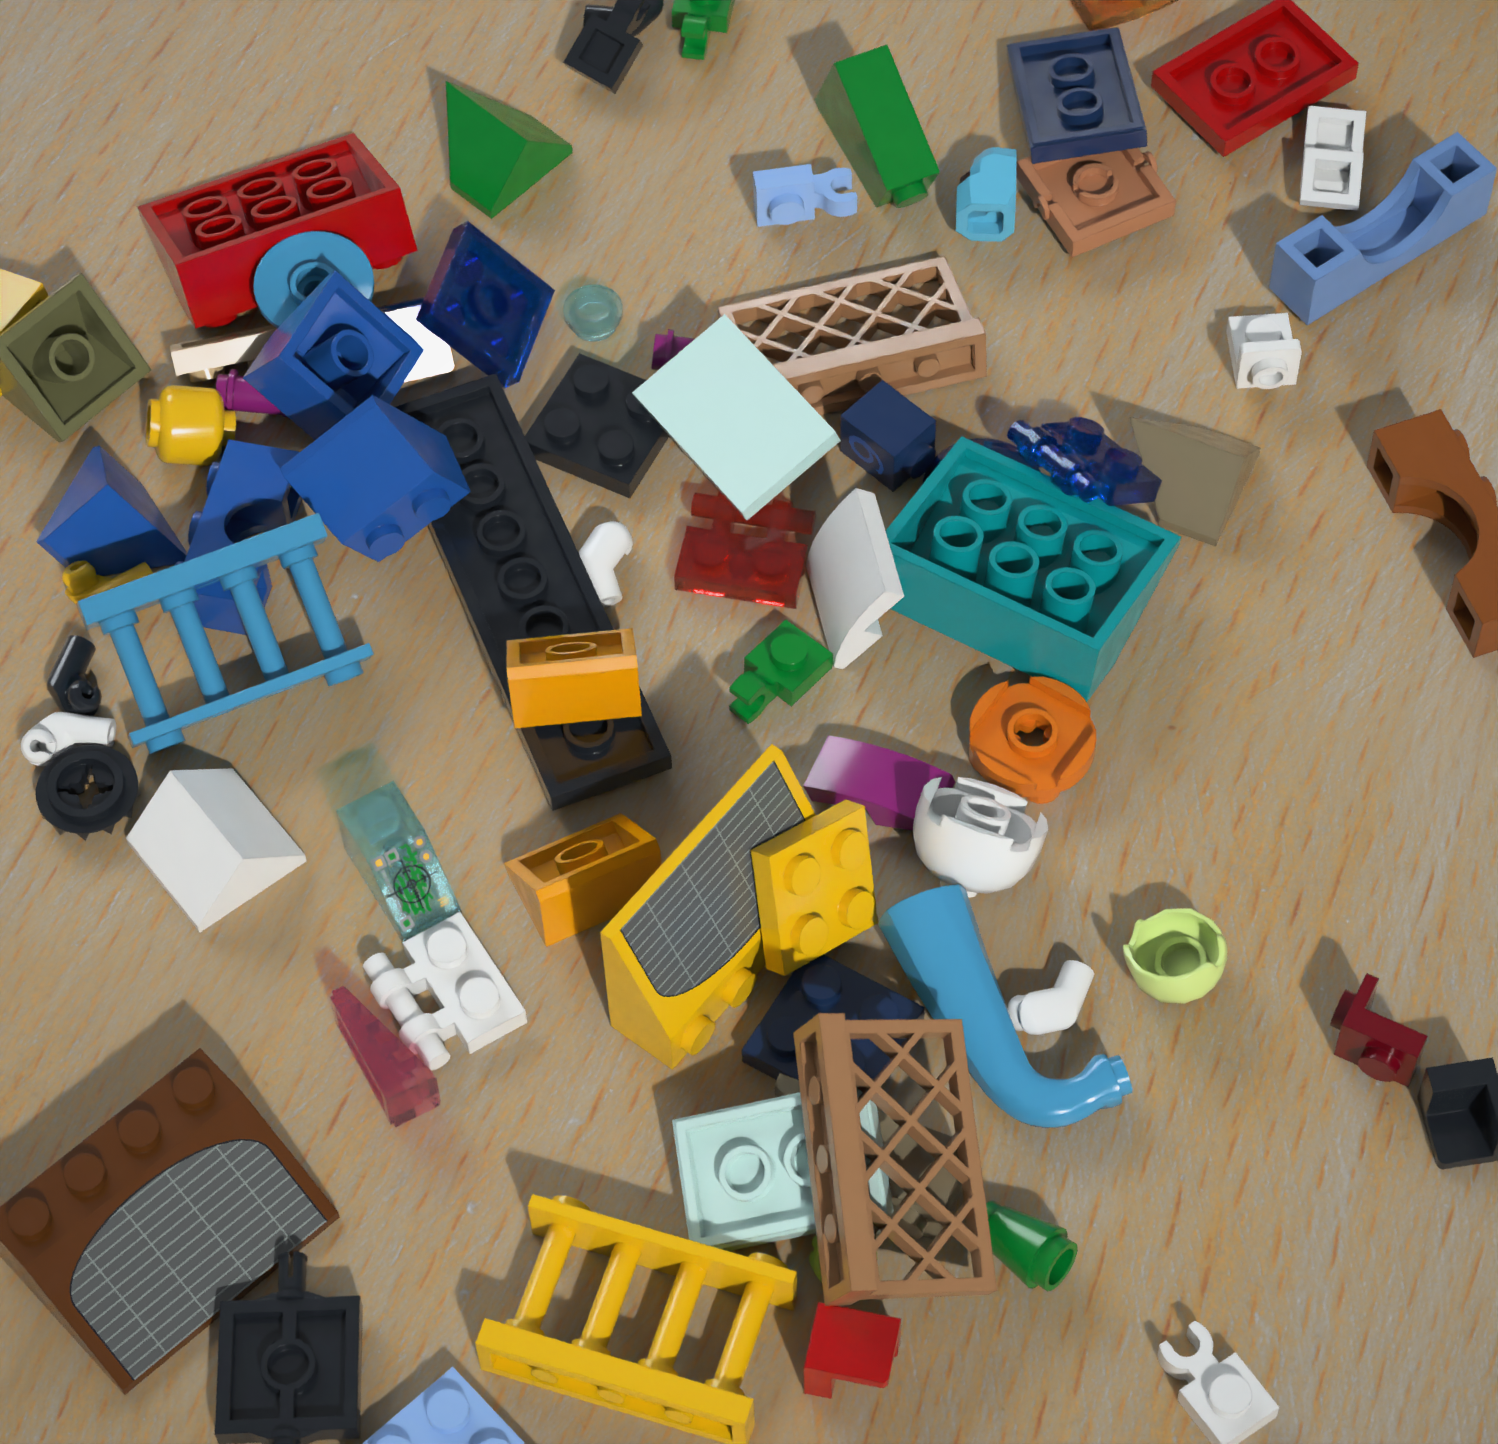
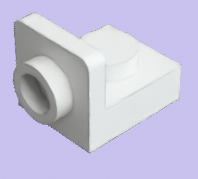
(1263, 351)

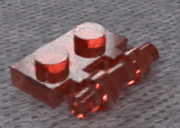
(745, 565)

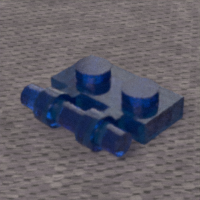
(1085, 461)

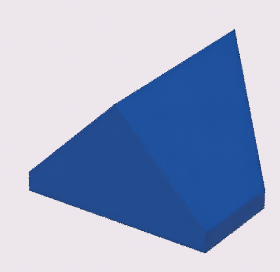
(109, 521)

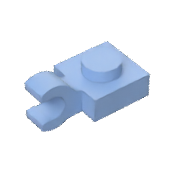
(794, 193)

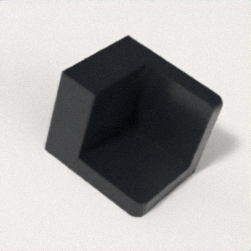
(1461, 1112)

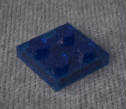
(485, 304)

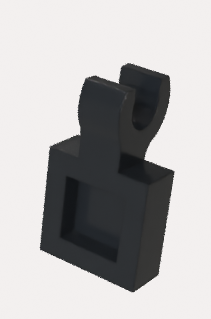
(607, 48)

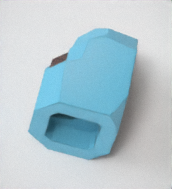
(988, 196)

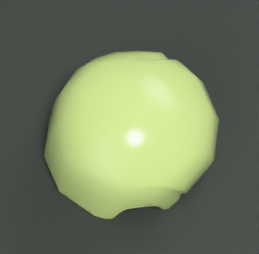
(1176, 955)

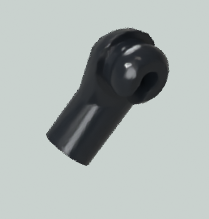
(67, 679)

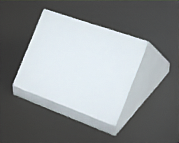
(211, 843)

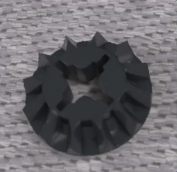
(68, 776)

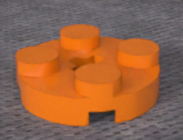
(1032, 770)

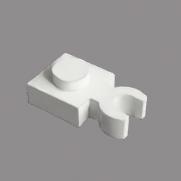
(1220, 1396)

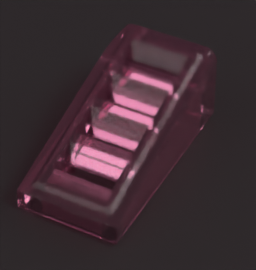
(392, 1070)

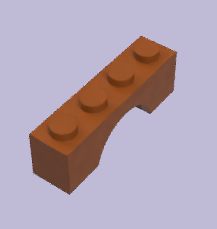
(1429, 473)

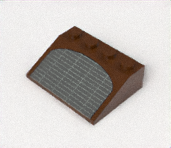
(161, 1220)

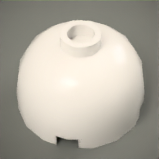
(976, 835)

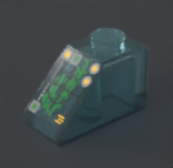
(396, 861)

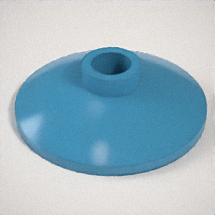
(300, 264)

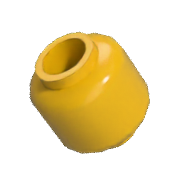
(189, 425)

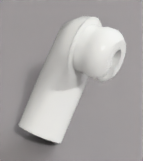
(601, 555)
(64, 731)
(1055, 1007)

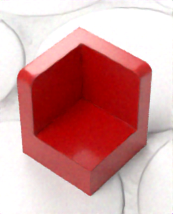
(850, 1348)

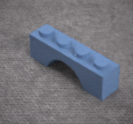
(1434, 199)

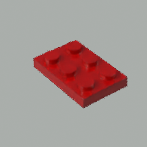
(1254, 75)

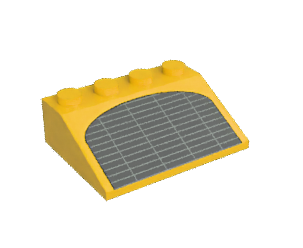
(694, 927)

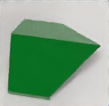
(496, 150)

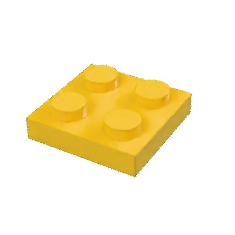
(814, 887)

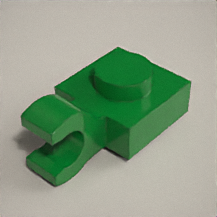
(697, 21)
(779, 666)

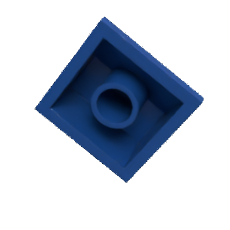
(332, 357)
(377, 478)

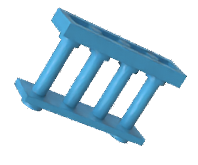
(236, 571)

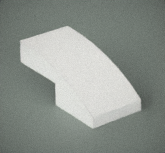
(1332, 158)

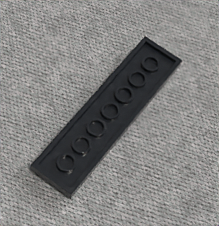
(525, 582)

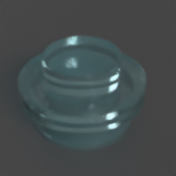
(593, 312)

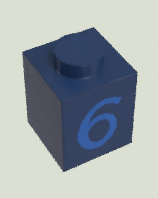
(888, 436)

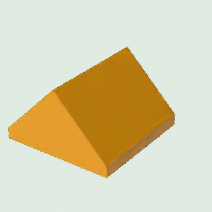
(573, 678)
(584, 876)

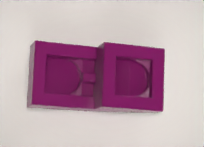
(874, 777)

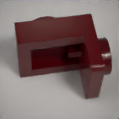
(1374, 1042)

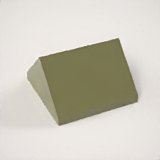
(67, 360)

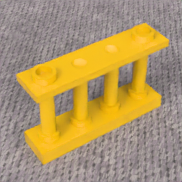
(652, 1385)

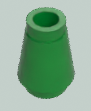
(1030, 1246)

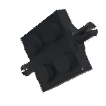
(289, 1364)

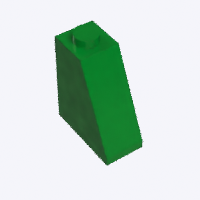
(878, 128)

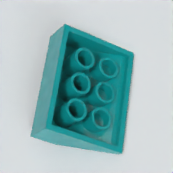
(1024, 568)

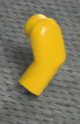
(83, 582)

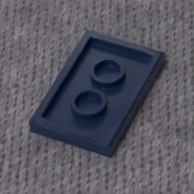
(1076, 95)

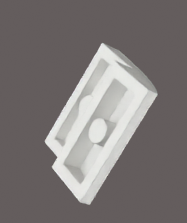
(853, 576)

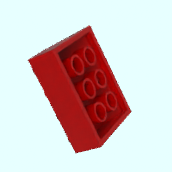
(223, 229)

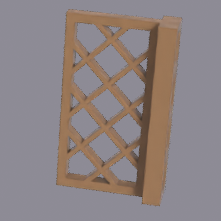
(908, 362)
(839, 1169)

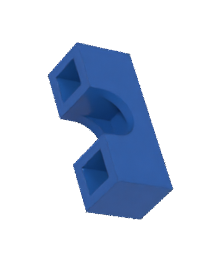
(243, 499)

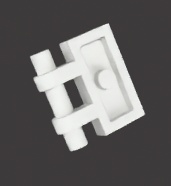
(462, 981)

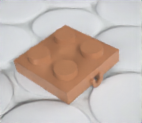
(1097, 196)

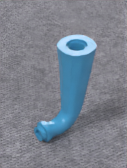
(952, 974)

